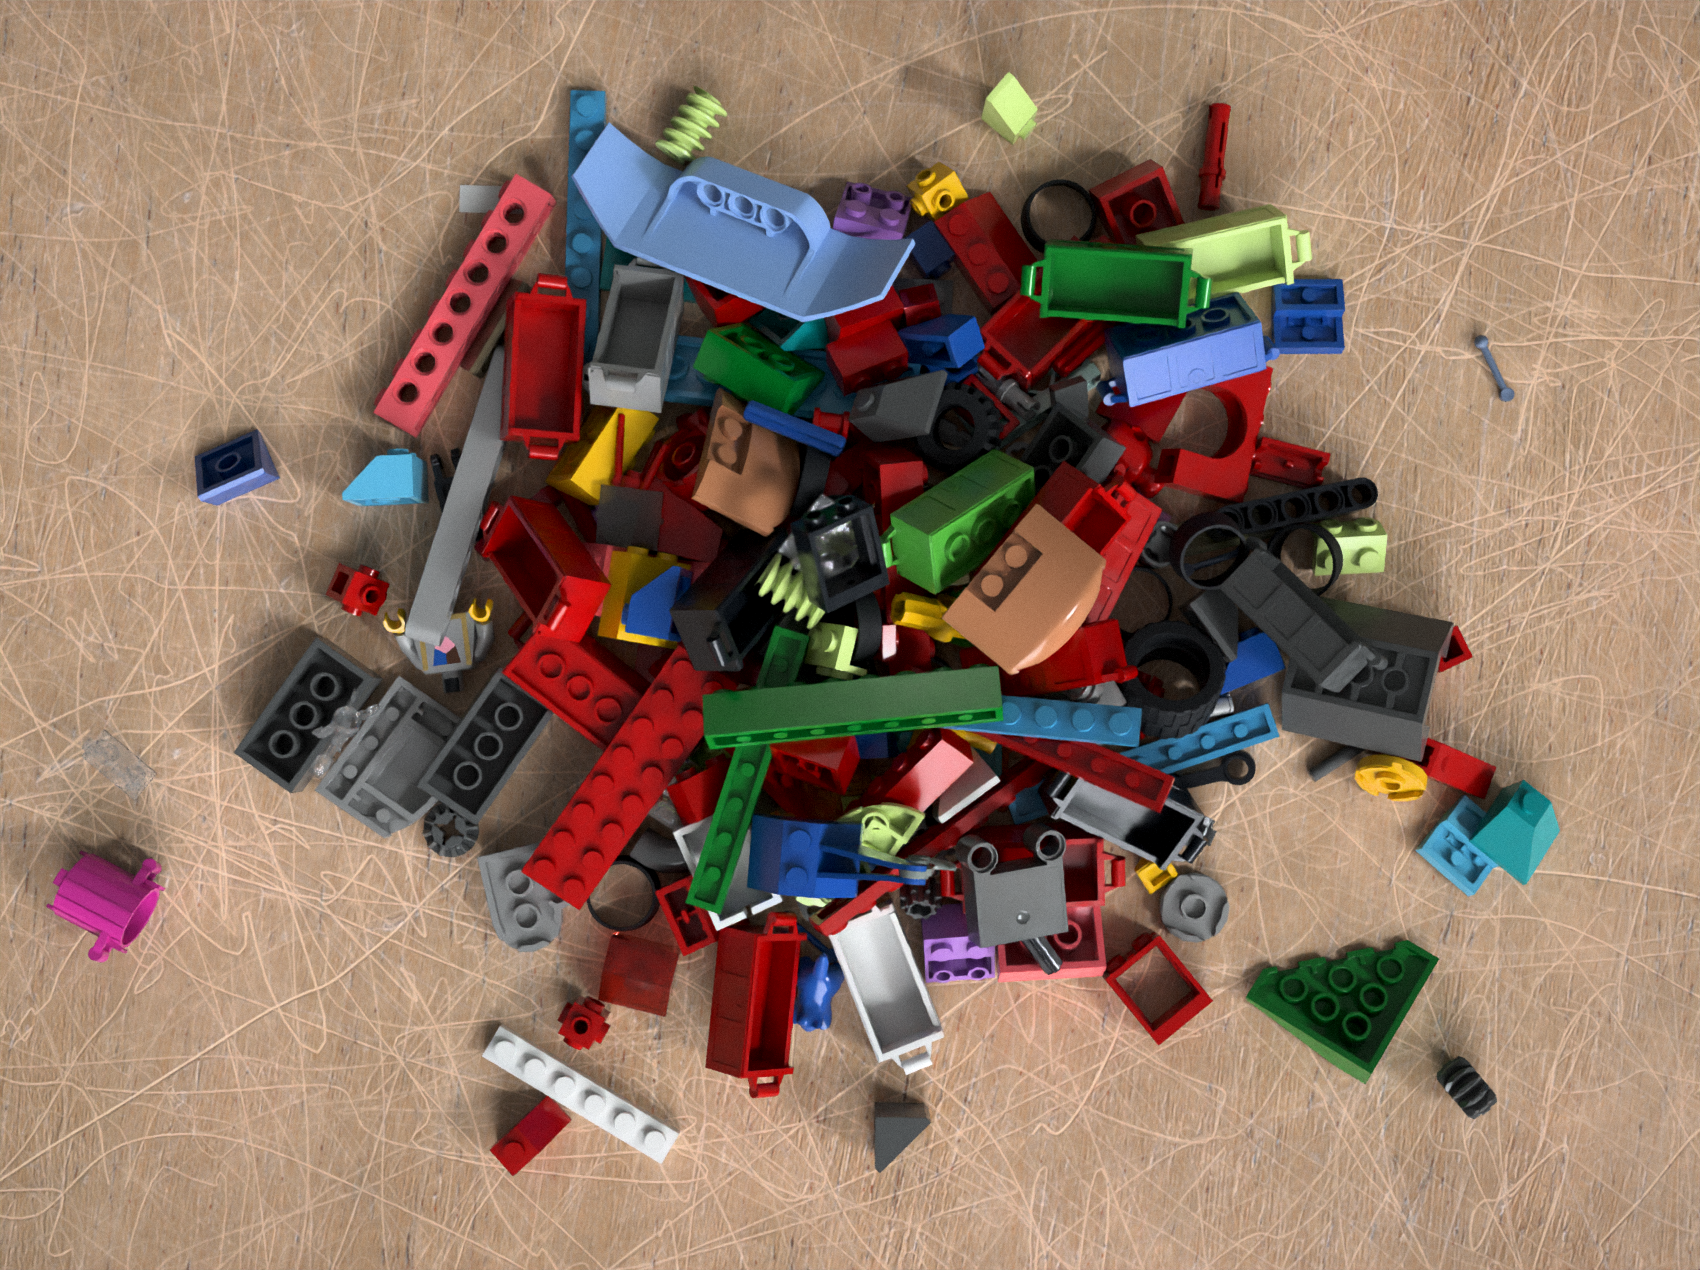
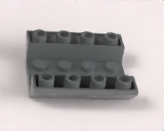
(1377, 707)

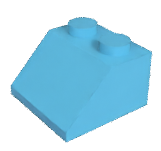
(390, 480)

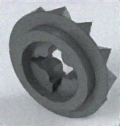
(436, 838)

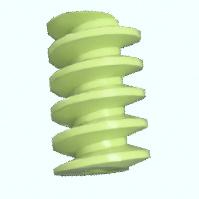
(691, 126)
(789, 588)

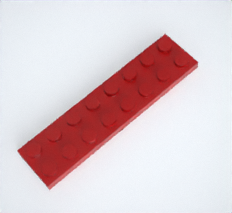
(625, 780)

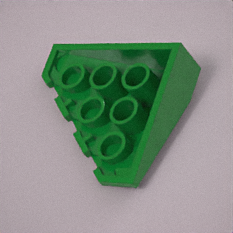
(1347, 1004)

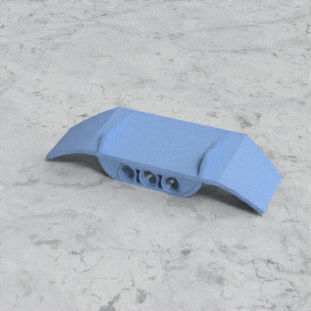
(734, 231)

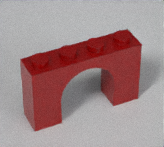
(1226, 472)

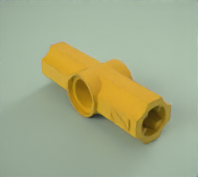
(924, 614)

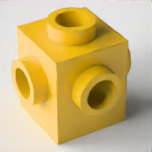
(936, 191)

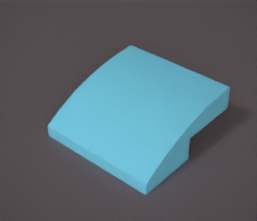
(1451, 852)

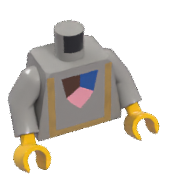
(463, 647)

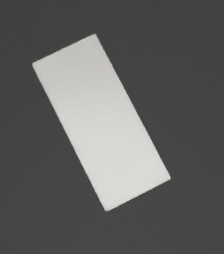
(480, 199)

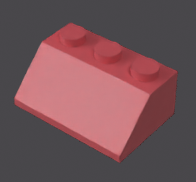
(1079, 949)

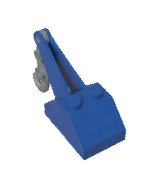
(823, 858)

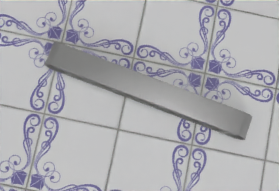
(461, 514)

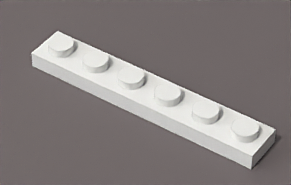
(581, 1093)

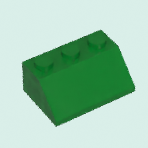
(756, 368)

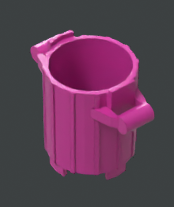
(107, 901)

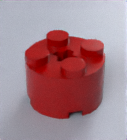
(682, 462)

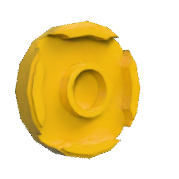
(1391, 776)

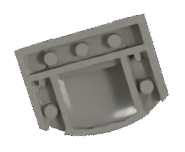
(386, 758)

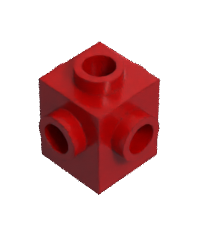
(358, 589)
(590, 1011)

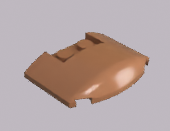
(746, 468)
(1029, 593)

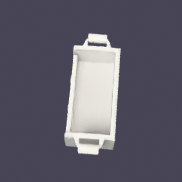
(887, 986)

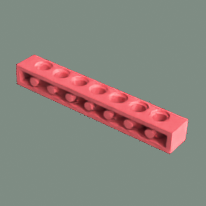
(466, 325)

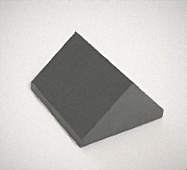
(896, 1128)

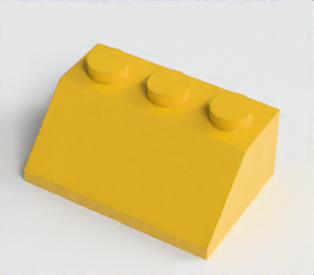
(592, 458)

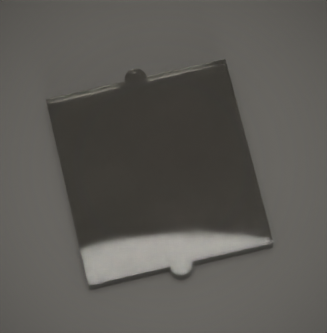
(629, 517)

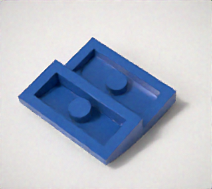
(1308, 316)

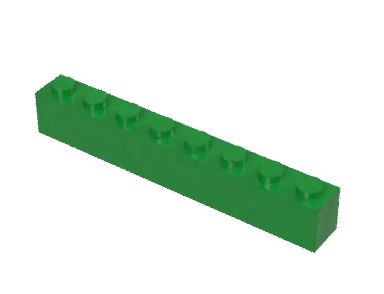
(852, 706)

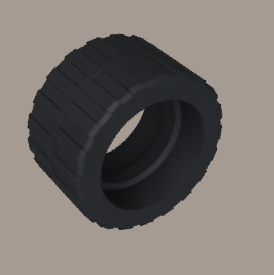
(1189, 648)

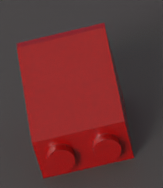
(687, 530)

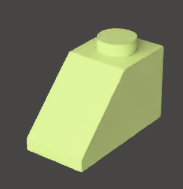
(1010, 110)

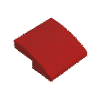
(1150, 417)

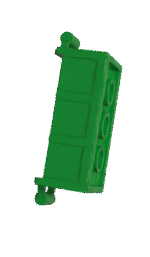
(1116, 282)

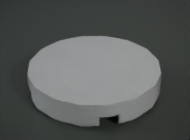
(1193, 907)

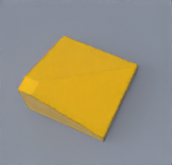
(1152, 876)

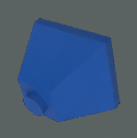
(650, 606)

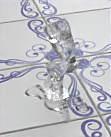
(344, 724)

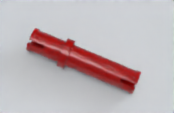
(1213, 171)

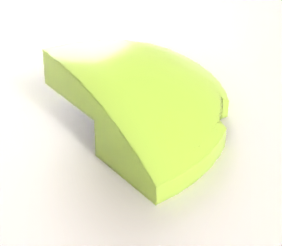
(885, 825)

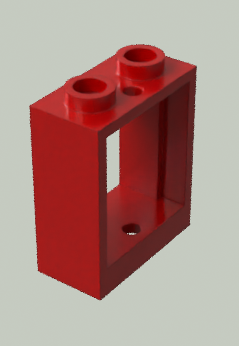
(1181, 1011)

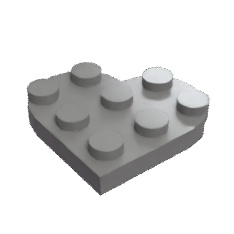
(519, 907)

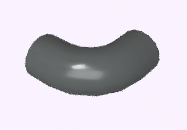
(659, 853)

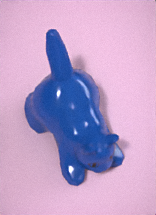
(816, 987)

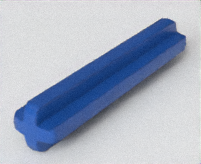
(794, 428)

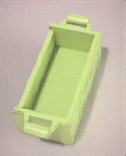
(1237, 249)

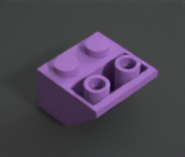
(872, 212)
(949, 951)

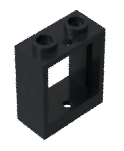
(853, 582)

